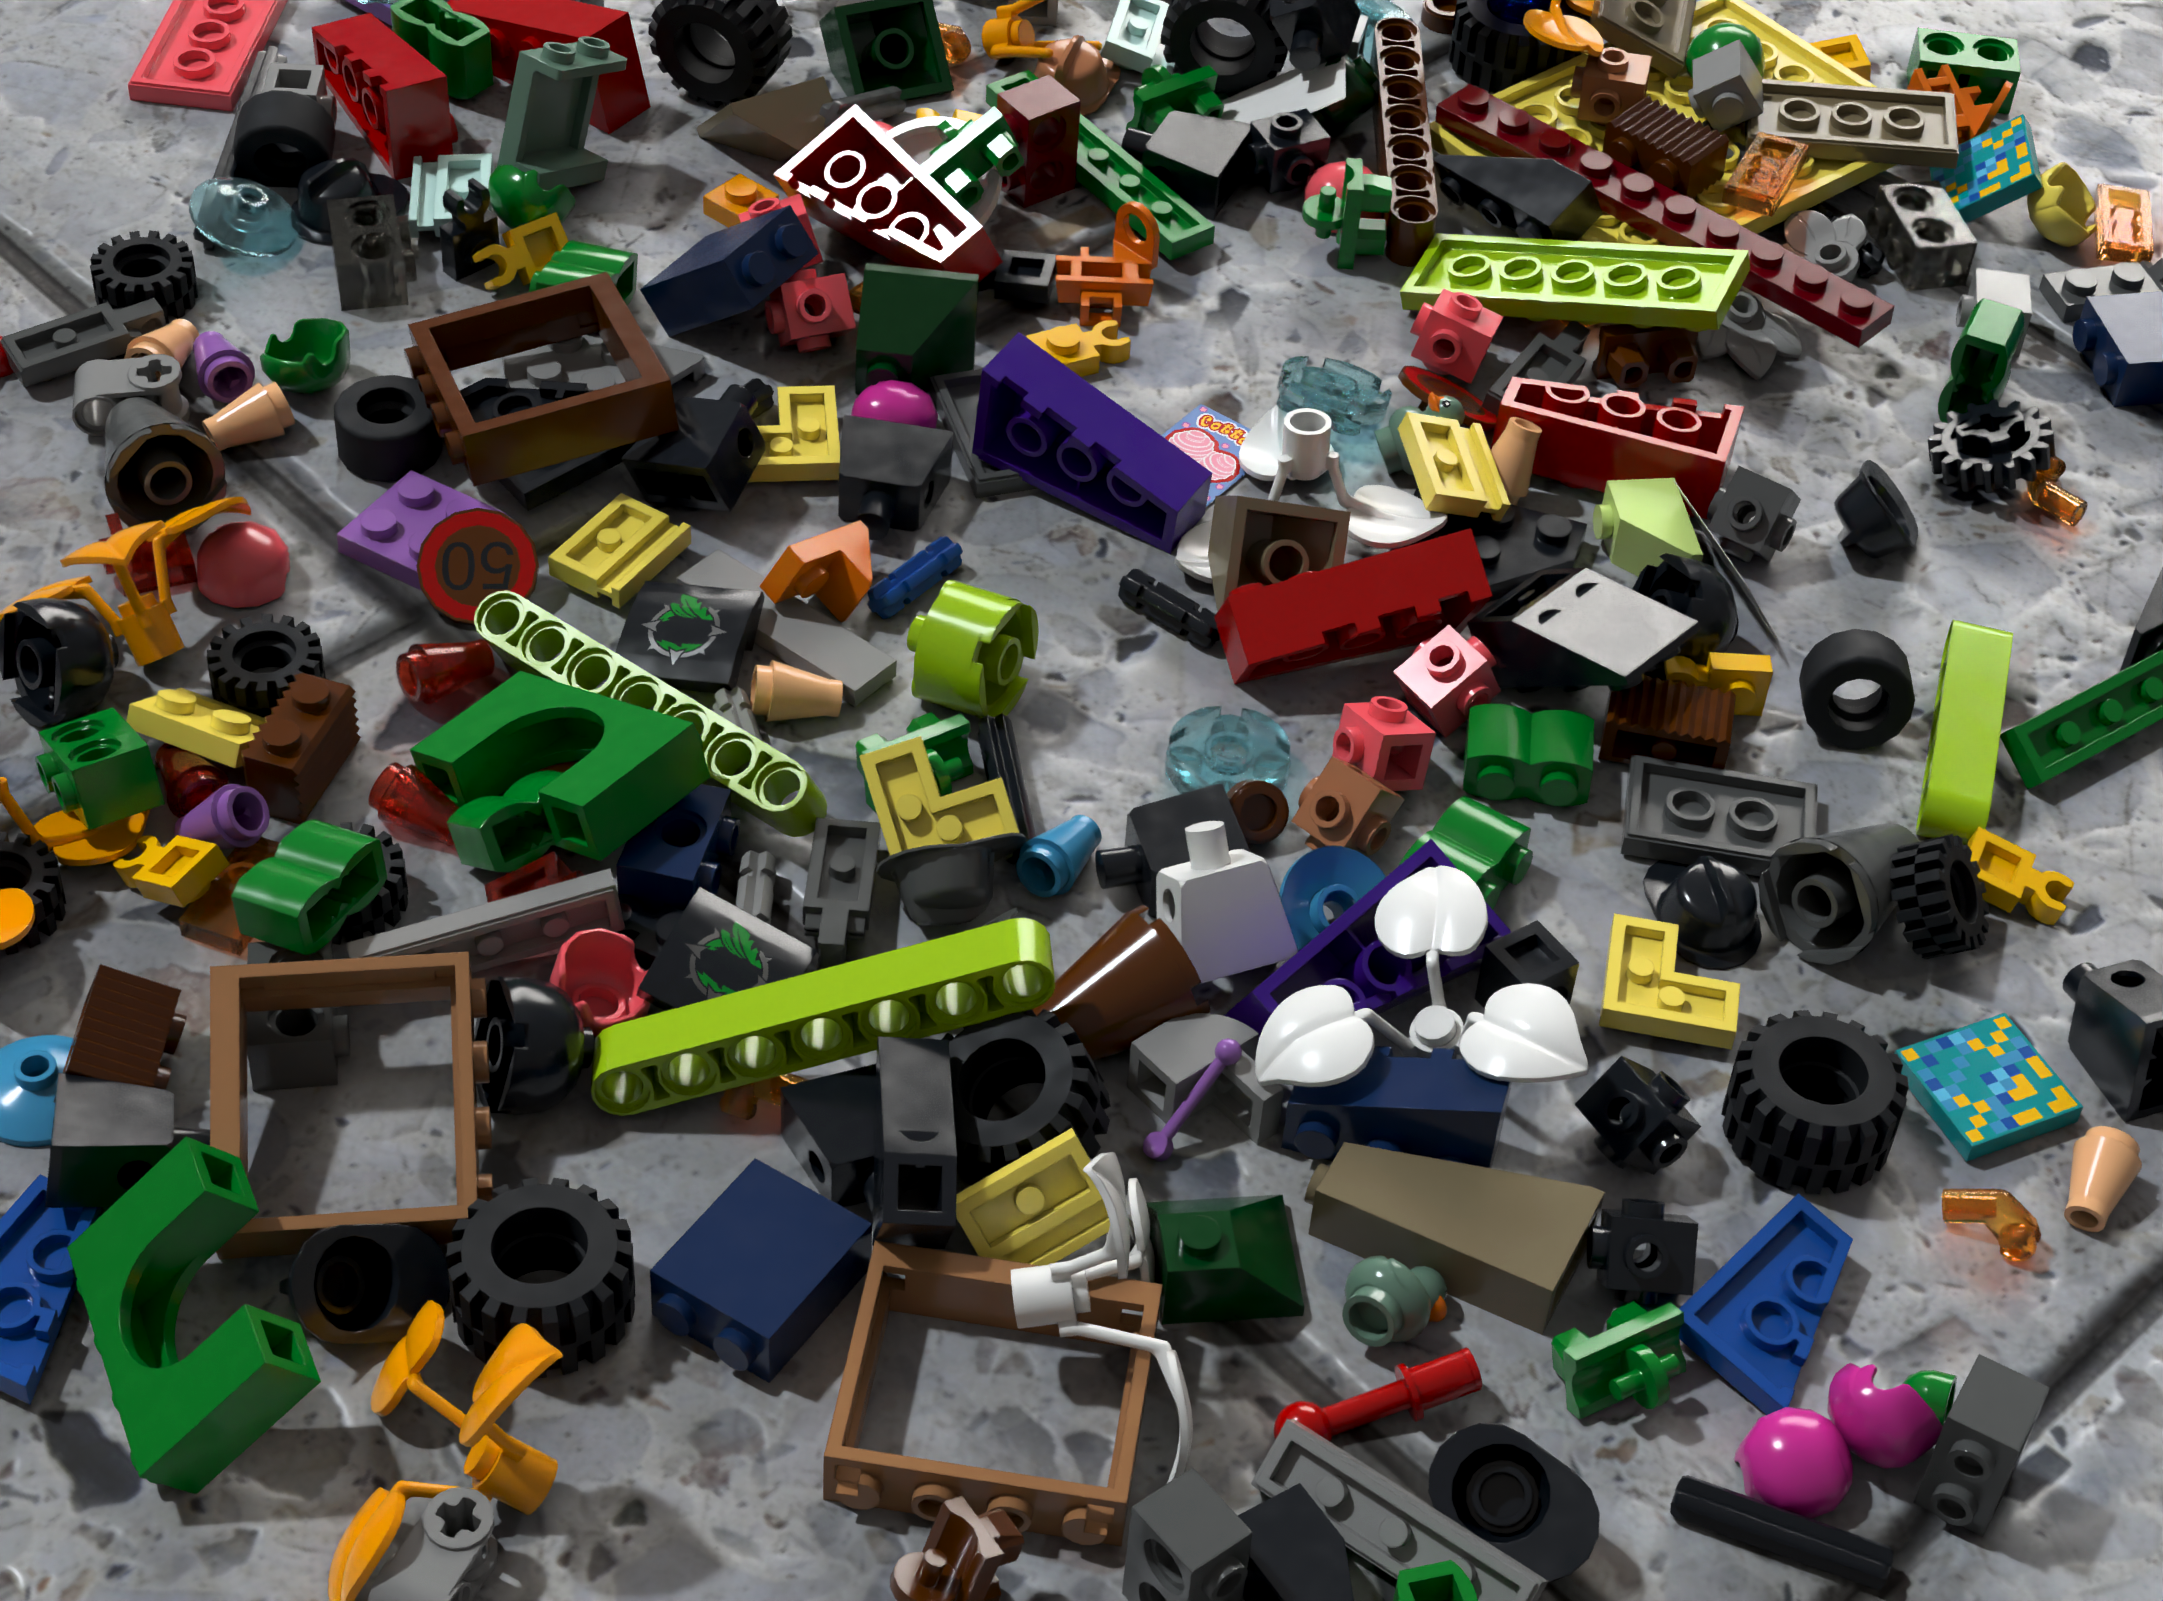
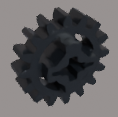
(1991, 446)

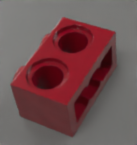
(1046, 128)

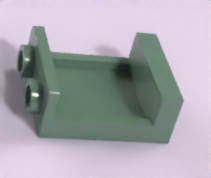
(553, 111)

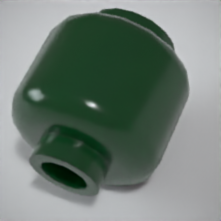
(1359, 94)

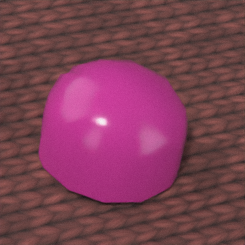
(896, 403)
(1880, 1424)
(1796, 1462)

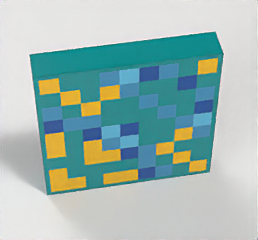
(1992, 170)
(1987, 1086)

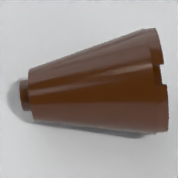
(1125, 985)

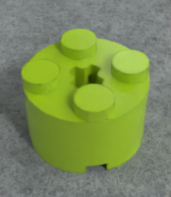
(972, 650)

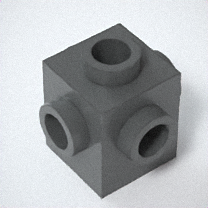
(1750, 497)

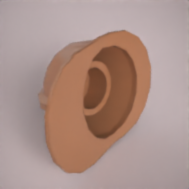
(1081, 71)

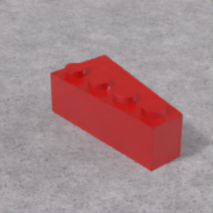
(531, 23)
(387, 91)
(884, 200)
(1623, 438)
(1353, 608)

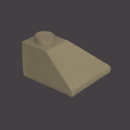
(771, 123)
(1271, 541)

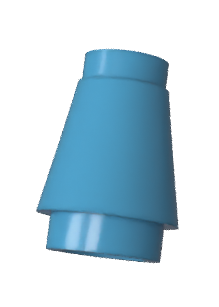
(1058, 856)

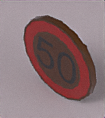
(1422, 382)
(473, 557)

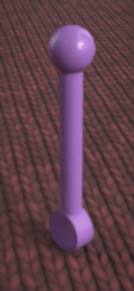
(1159, 1144)

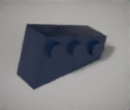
(1403, 1106)

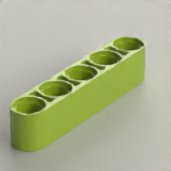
(1965, 731)

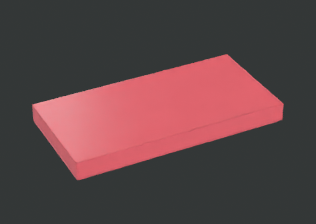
(204, 52)

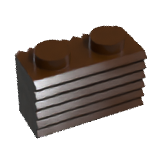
(1667, 147)
(1668, 723)
(301, 746)
(126, 1030)

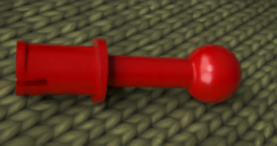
(1415, 1390)

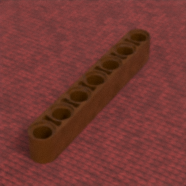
(1403, 139)

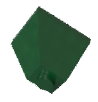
(887, 46)
(915, 325)
(1224, 1259)

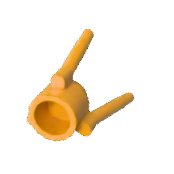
(1014, 37)

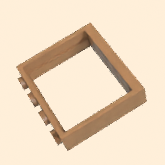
(337, 984)
(981, 1293)

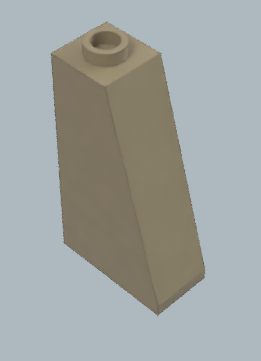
(1489, 1232)

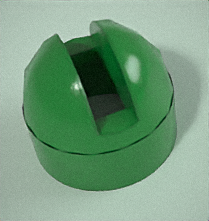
(1936, 1390)

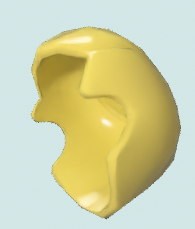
(2062, 206)

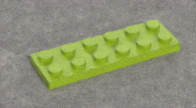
(1582, 280)

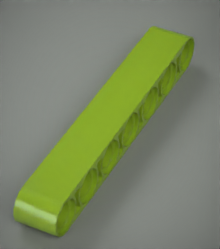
(587, 663)
(822, 1016)

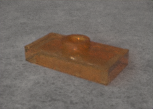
(1765, 174)
(2123, 224)
(213, 915)

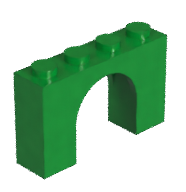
(627, 772)
(132, 1272)

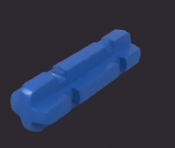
(914, 577)

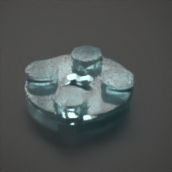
(1337, 389)
(1205, 733)

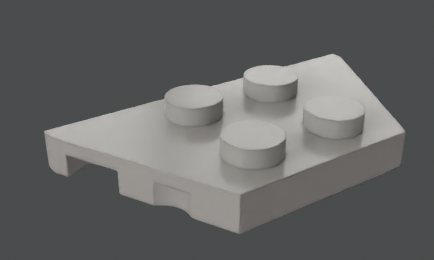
(589, 361)

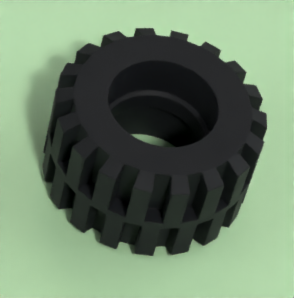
(1496, 51)
(1236, 60)
(709, 64)
(1013, 1052)
(1807, 1140)
(538, 1231)

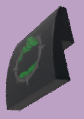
(691, 633)
(718, 953)

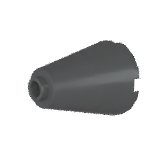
(158, 464)
(1832, 890)

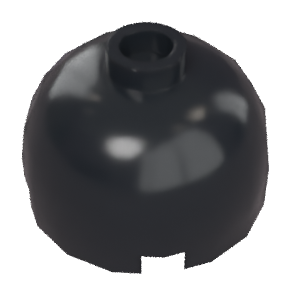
(1697, 593)
(57, 658)
(532, 1045)

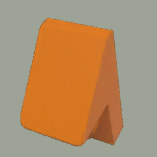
(827, 565)

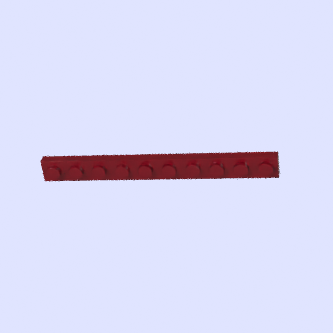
(1670, 216)

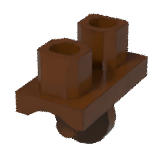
(1635, 352)
(958, 1556)

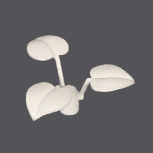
(1300, 448)
(1521, 1036)
(1061, 1289)

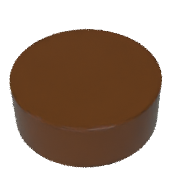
(1438, 15)
(1259, 810)

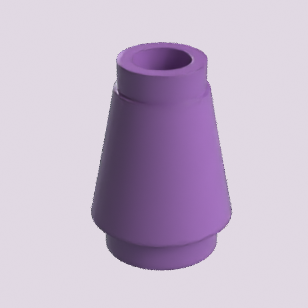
(221, 367)
(229, 817)

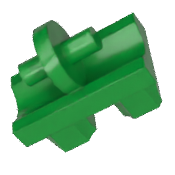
(1175, 92)
(971, 153)
(1359, 194)
(945, 745)
(1625, 1361)

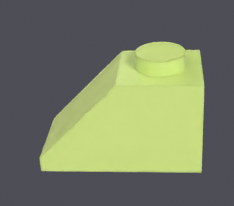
(1643, 522)

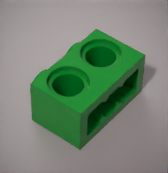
(1973, 61)
(99, 768)

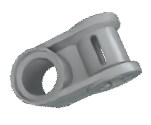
(105, 383)
(444, 1553)

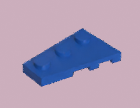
(35, 1284)
(1766, 1303)

